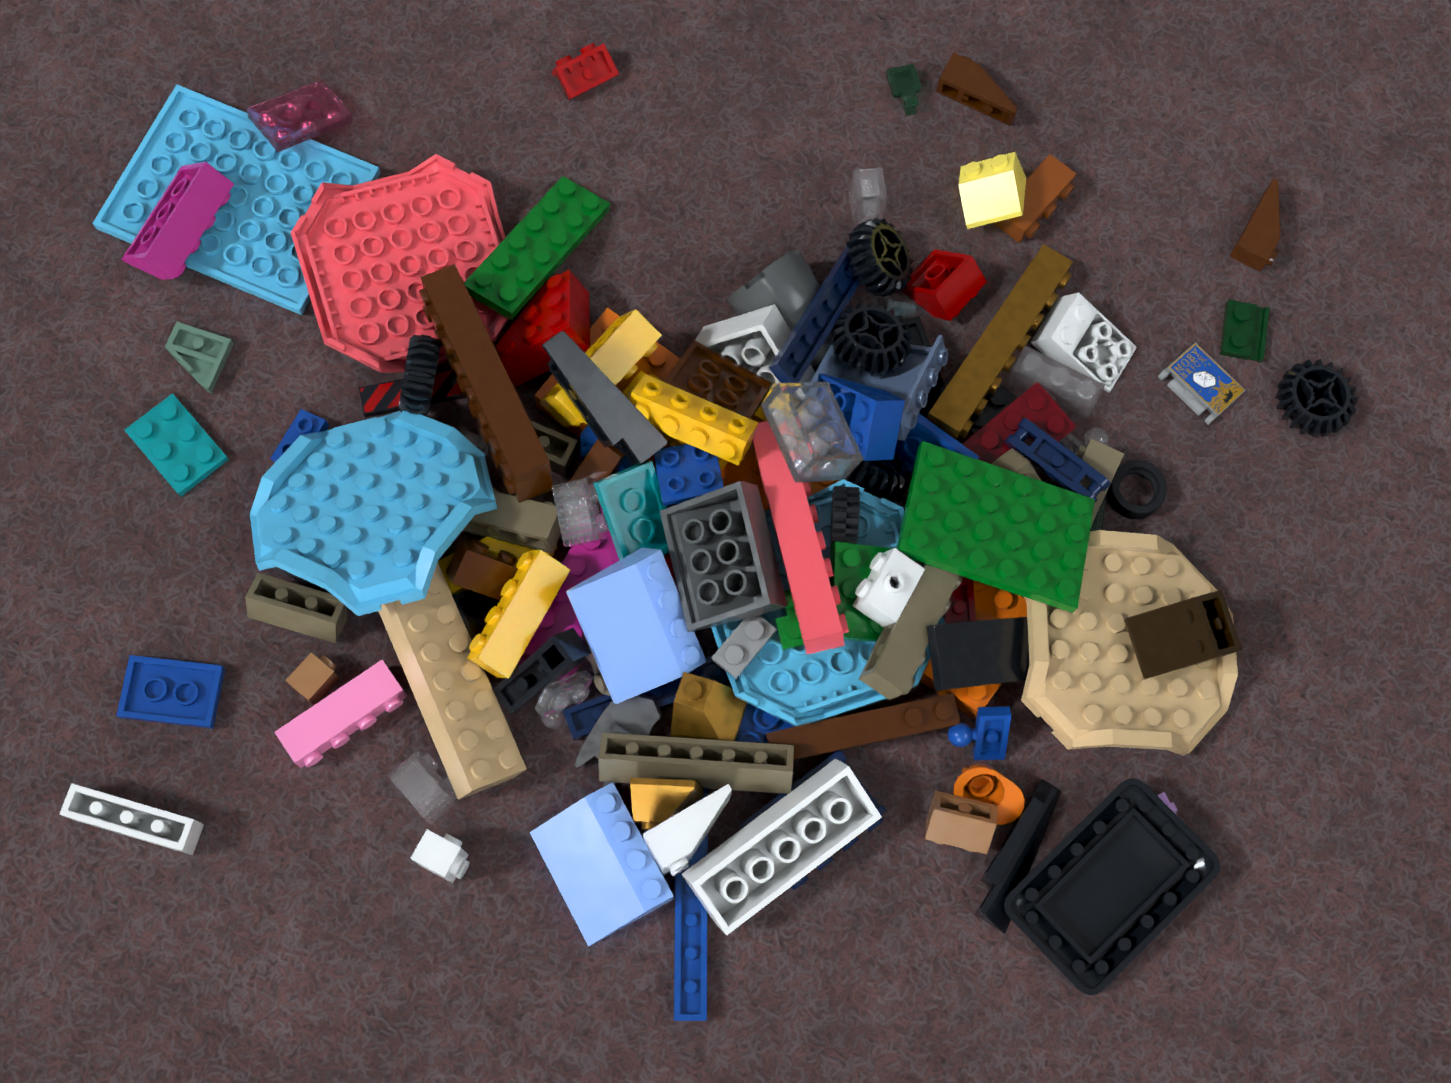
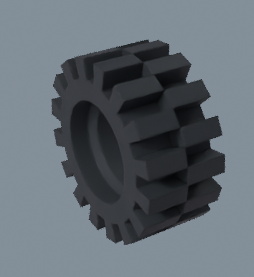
(845, 514)

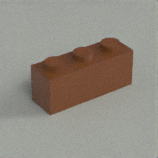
(1042, 191)

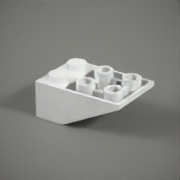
(1084, 340)

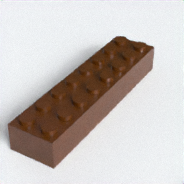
(486, 384)

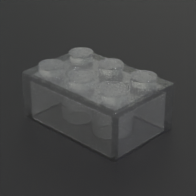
(811, 431)

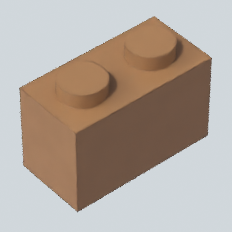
(961, 822)

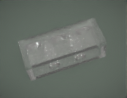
(1066, 386)

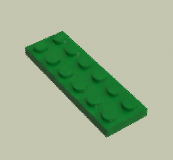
(536, 247)

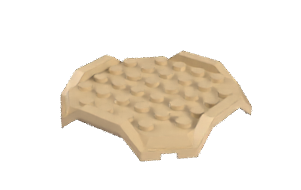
(1085, 666)

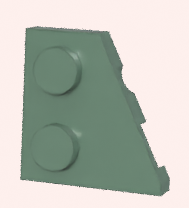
(199, 353)

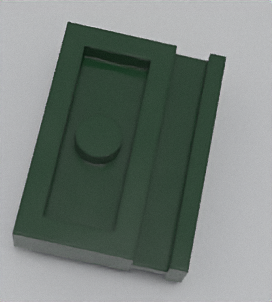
(1244, 331)

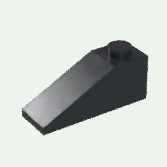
(542, 668)

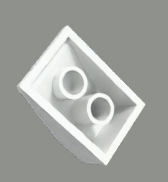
(680, 836)

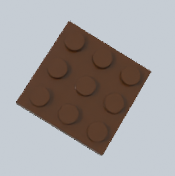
(718, 380)

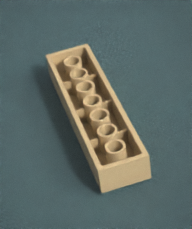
(452, 690)

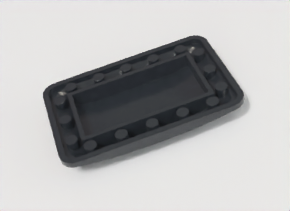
(1111, 886)

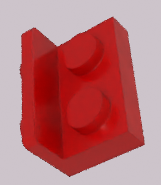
(586, 70)

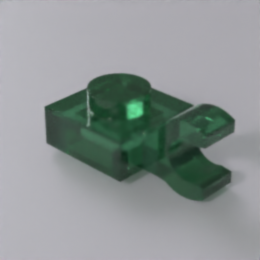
(905, 84)

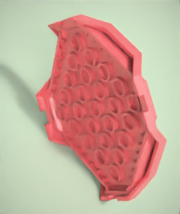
(373, 243)

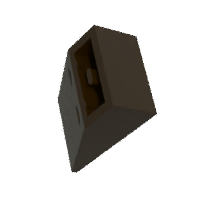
(1183, 634)

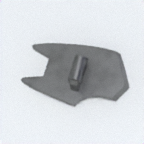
(627, 717)

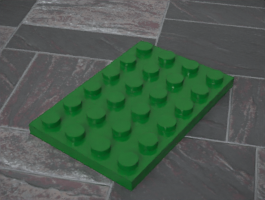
(996, 527)

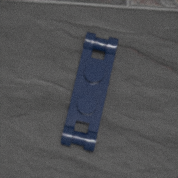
(1056, 460)

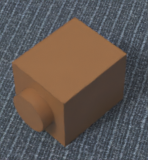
(313, 677)

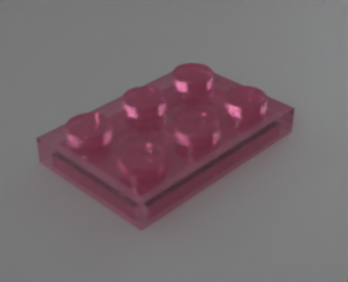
(299, 115)

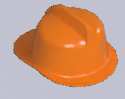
(987, 785)

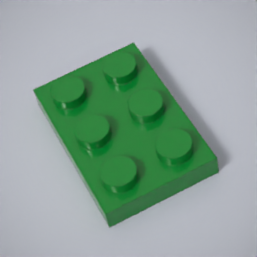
(850, 567)

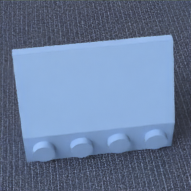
(636, 625)
(601, 864)

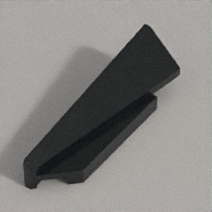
(1017, 854)

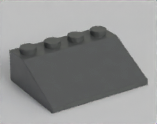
(723, 557)

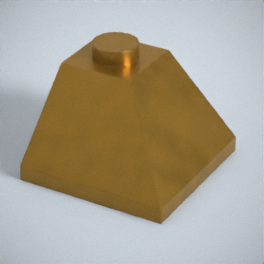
(706, 710)
(661, 799)

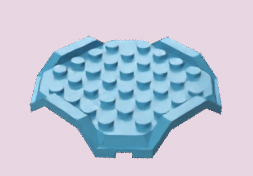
(370, 507)
(826, 682)

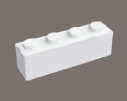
(131, 819)

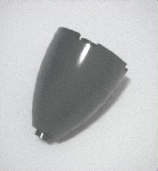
(789, 286)

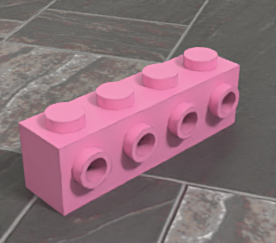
(341, 714)

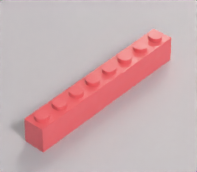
(800, 547)

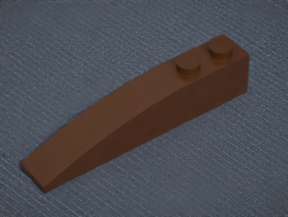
(869, 726)

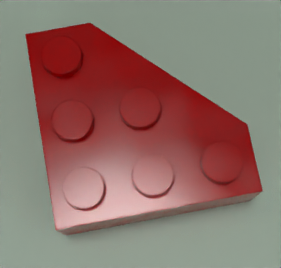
(556, 307)

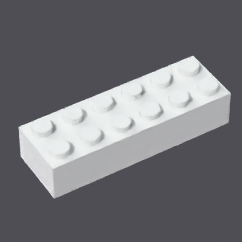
(781, 845)

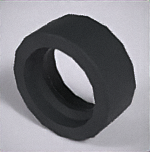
(1152, 474)

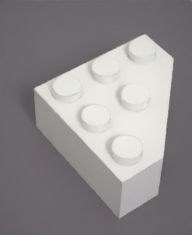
(751, 340)

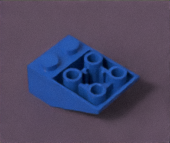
(870, 414)

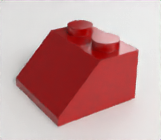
(945, 283)

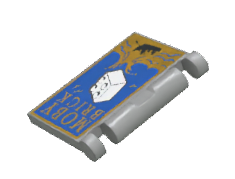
(1202, 383)

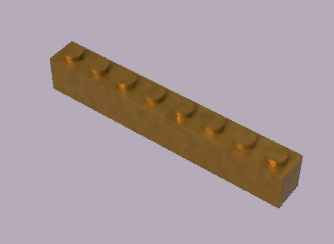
(999, 342)

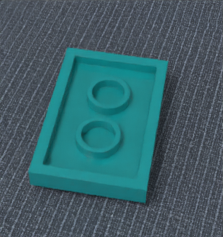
(176, 445)
(633, 508)

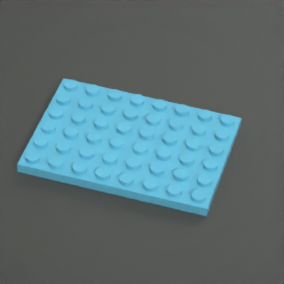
(270, 192)

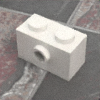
(887, 587)
(441, 856)

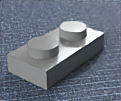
(743, 645)

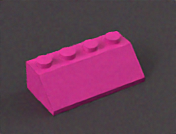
(179, 221)

